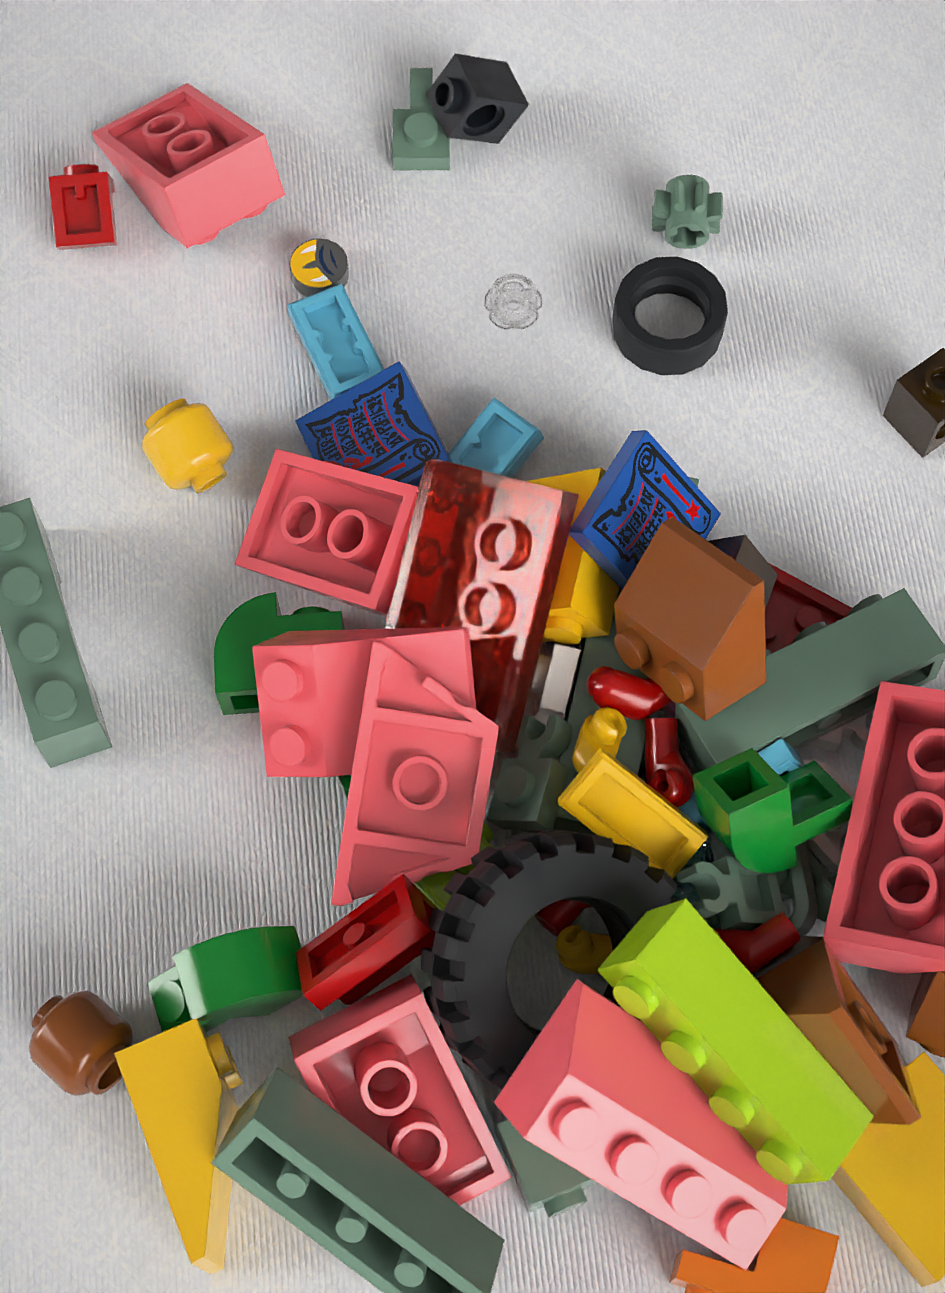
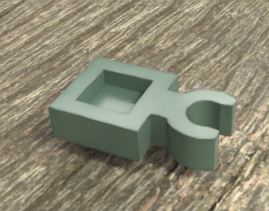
(532, 783)
(734, 892)

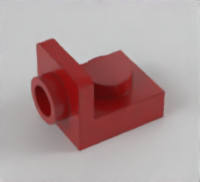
(83, 207)

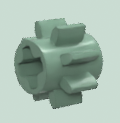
(687, 211)

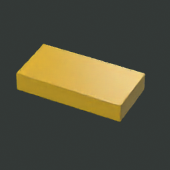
(631, 813)

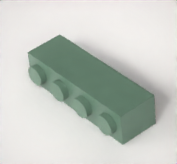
(821, 680)
(354, 1195)

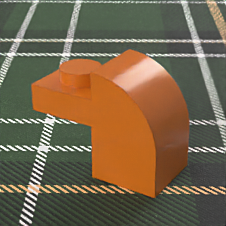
(789, 1261)

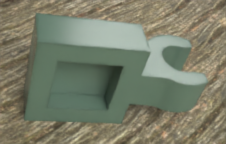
(417, 133)

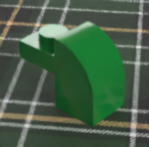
(248, 626)
(768, 814)
(229, 978)

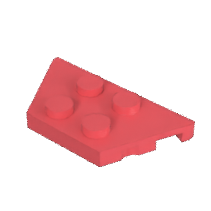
(413, 781)

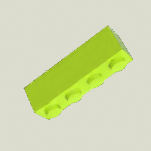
(735, 1044)

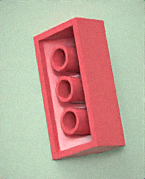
(892, 862)
(640, 1126)

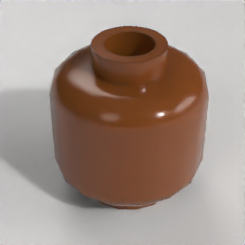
(78, 1042)

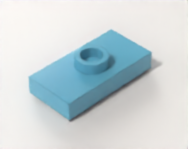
(334, 340)
(497, 441)

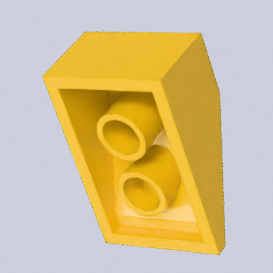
(184, 1107)

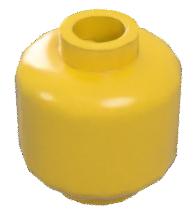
(187, 446)

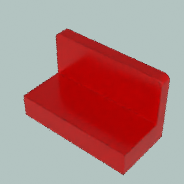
(366, 945)

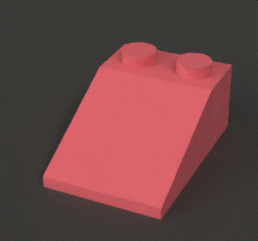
(192, 164)
(329, 530)
(316, 687)
(400, 1085)

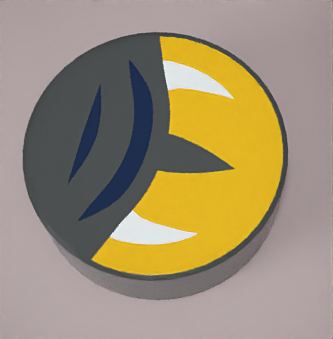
(318, 266)

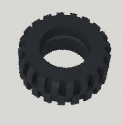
(492, 908)

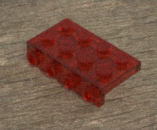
(486, 560)

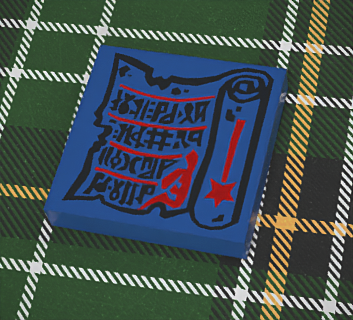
(376, 429)
(633, 501)

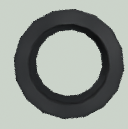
(675, 277)

